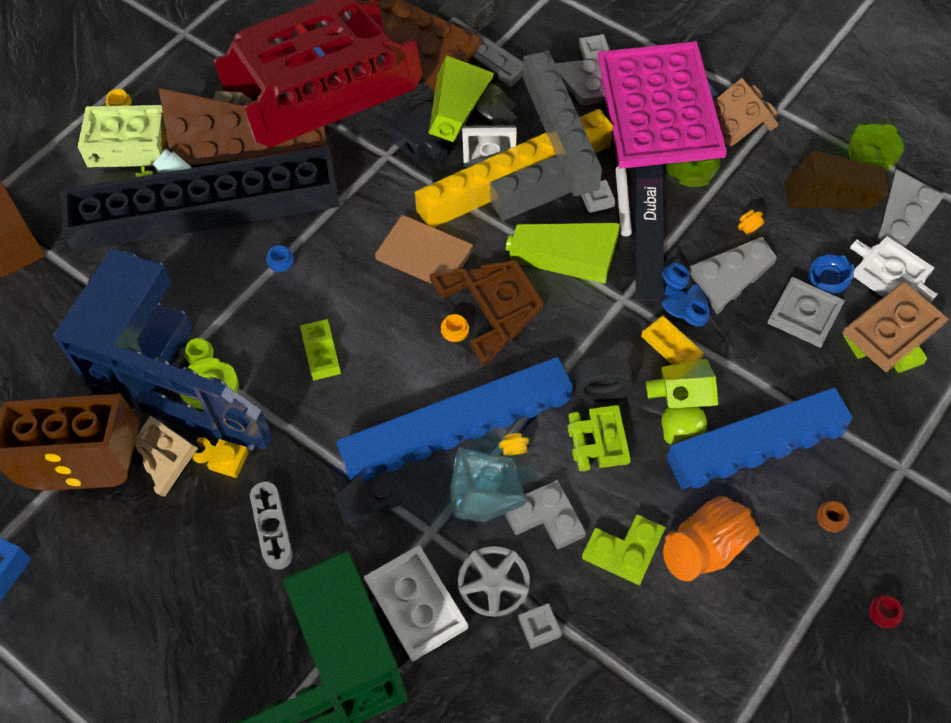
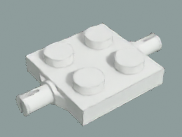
(890, 265)

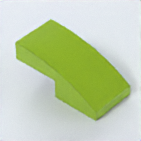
(320, 349)

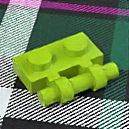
(608, 436)

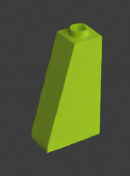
(456, 96)
(567, 249)

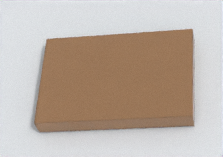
(422, 249)
(895, 326)

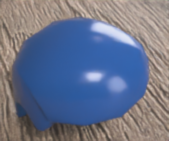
(831, 273)

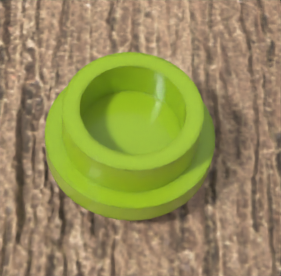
(198, 349)

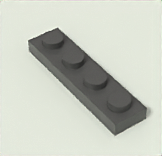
(494, 58)

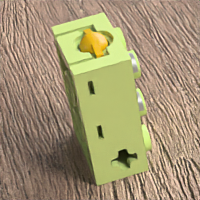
(122, 135)

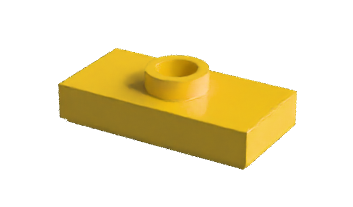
(671, 342)

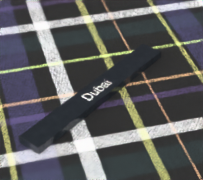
(649, 232)

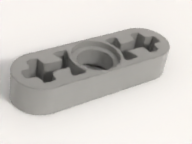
(261, 516)

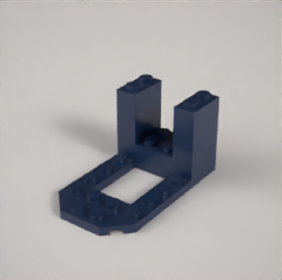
(126, 347)

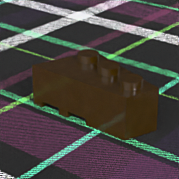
(835, 183)

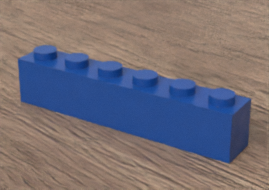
(759, 438)

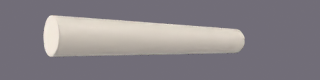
(623, 202)

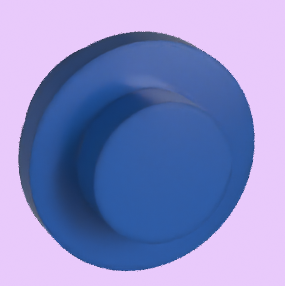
(279, 258)
(676, 275)

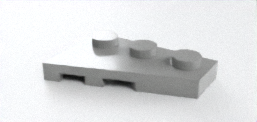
(907, 208)
(730, 272)

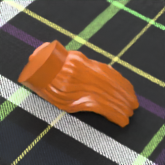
(709, 538)

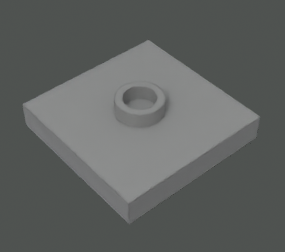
(806, 312)

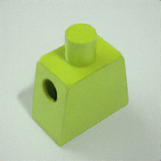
(685, 385)

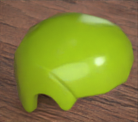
(683, 424)

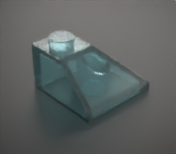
(484, 486)

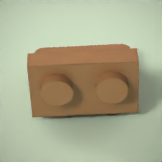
(741, 111)

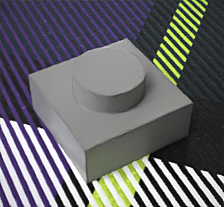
(592, 45)
(599, 199)
(539, 626)

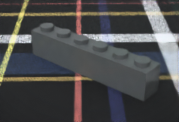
(562, 123)

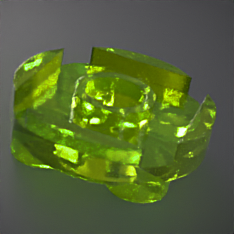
(881, 135)
(694, 175)

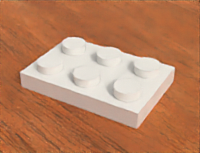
(416, 603)

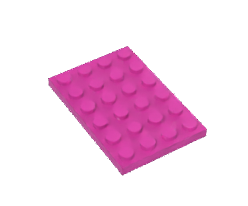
(660, 105)

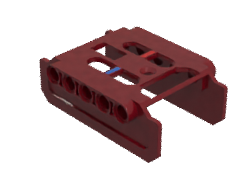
(308, 48)

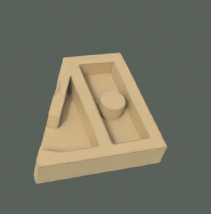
(163, 453)

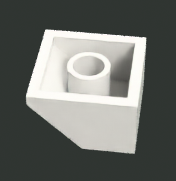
(486, 141)

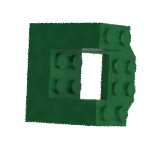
(346, 648)

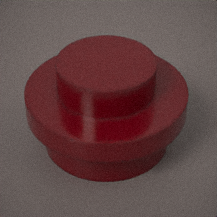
(886, 611)

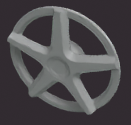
(494, 580)

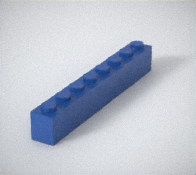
(455, 420)

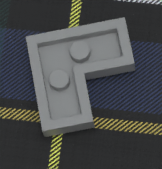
(551, 508)

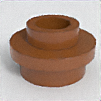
(836, 509)

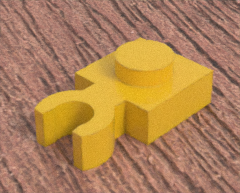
(223, 458)

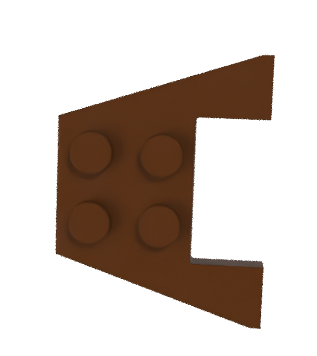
(503, 297)

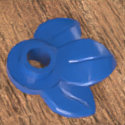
(688, 306)

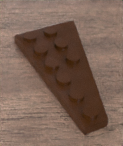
(431, 34)
(219, 131)

